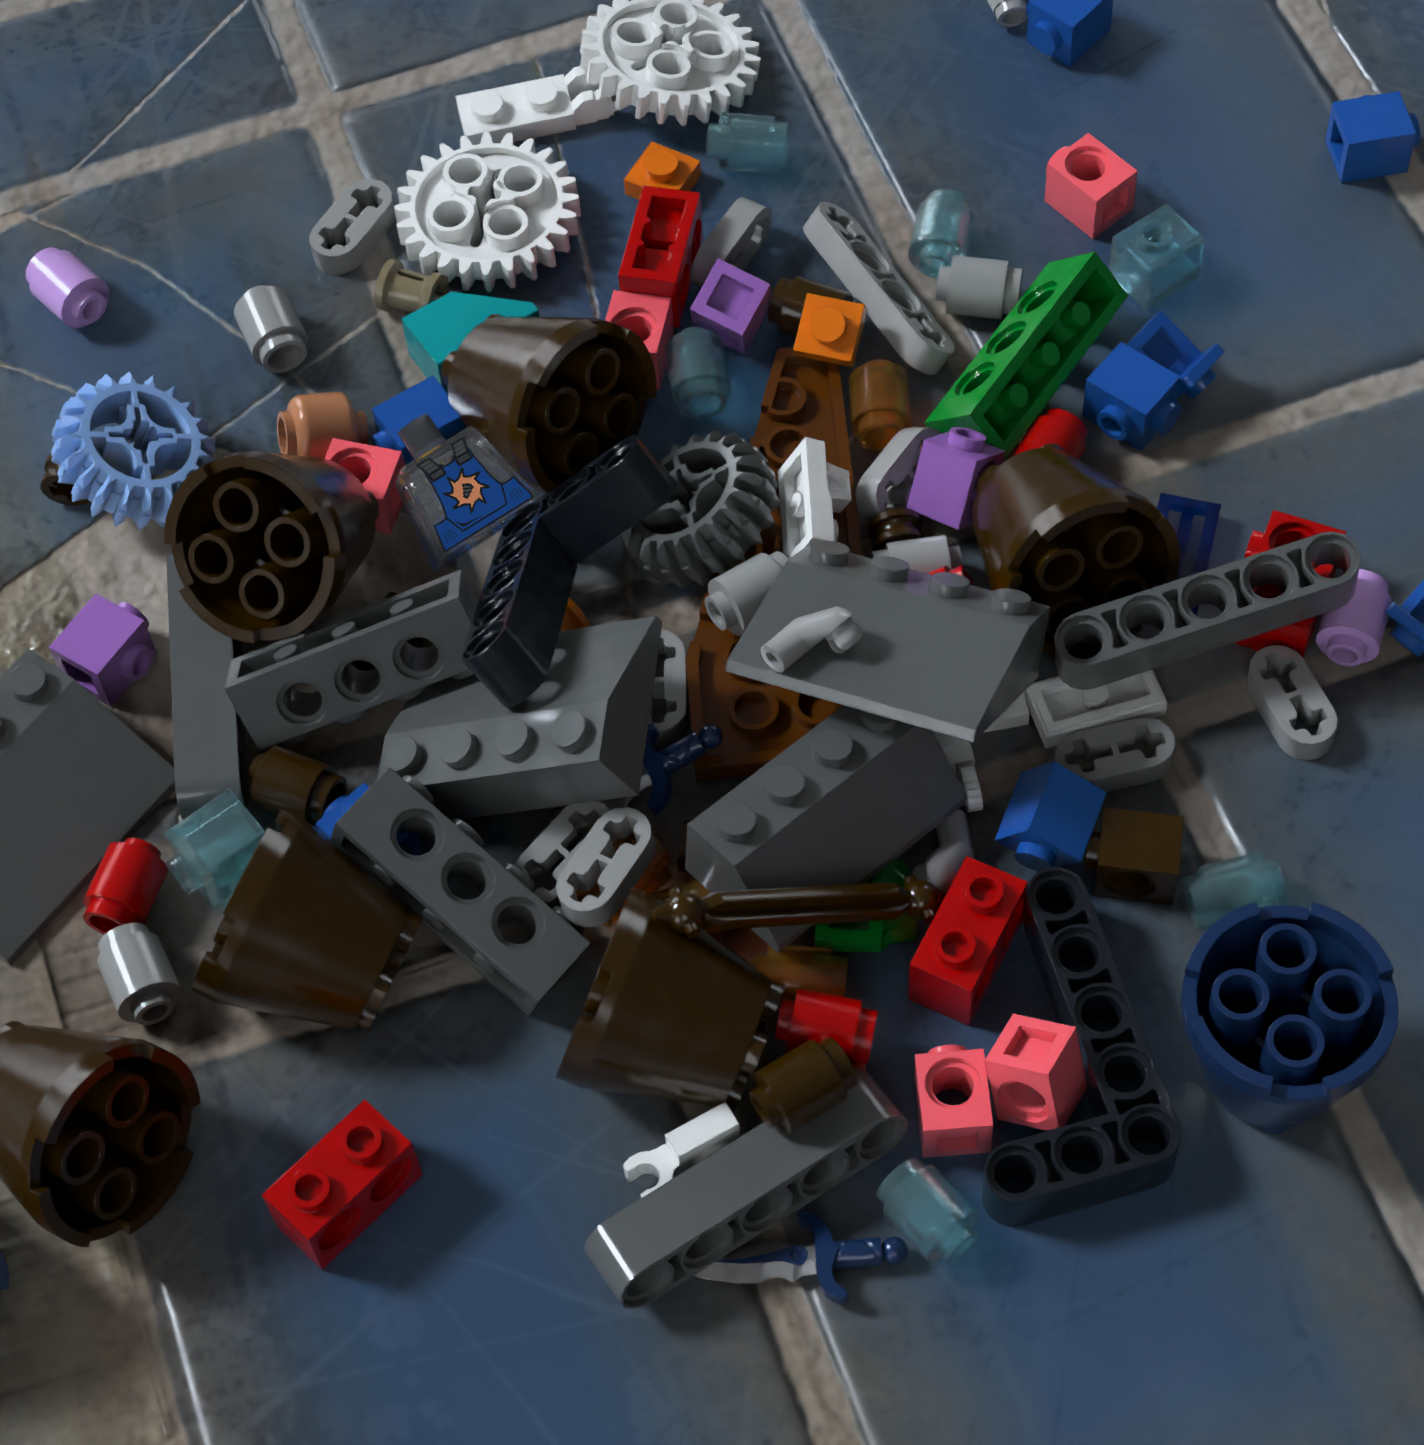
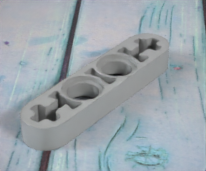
(880, 287)

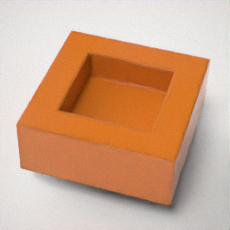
(663, 169)
(830, 330)

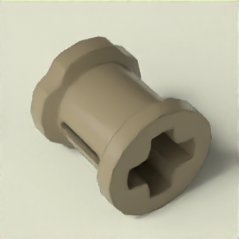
(406, 288)

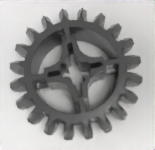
(711, 516)

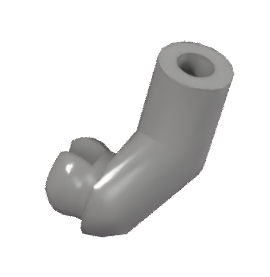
(806, 632)
(947, 859)

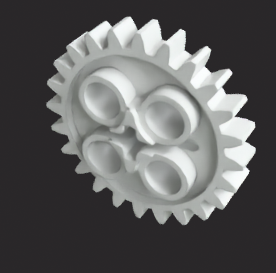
(670, 57)
(522, 226)

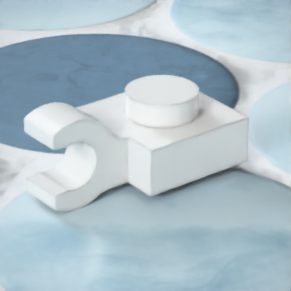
(685, 1147)

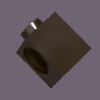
(1136, 856)

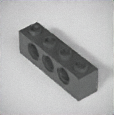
(320, 656)
(468, 927)

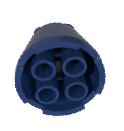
(1287, 1011)

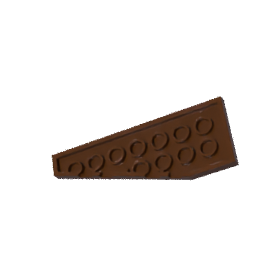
(758, 717)

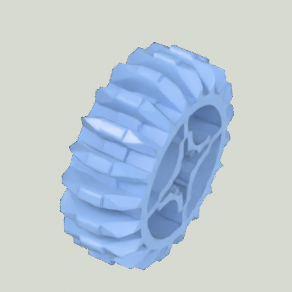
(117, 464)

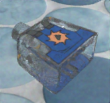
(457, 490)

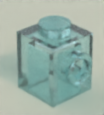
(1156, 256)
(214, 847)

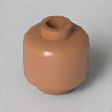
(315, 420)

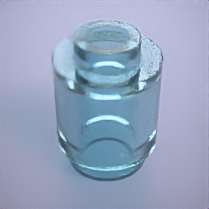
(748, 142)
(940, 231)
(698, 372)
(1230, 885)
(929, 1211)

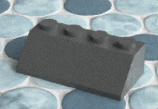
(825, 811)

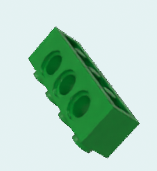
(1032, 351)

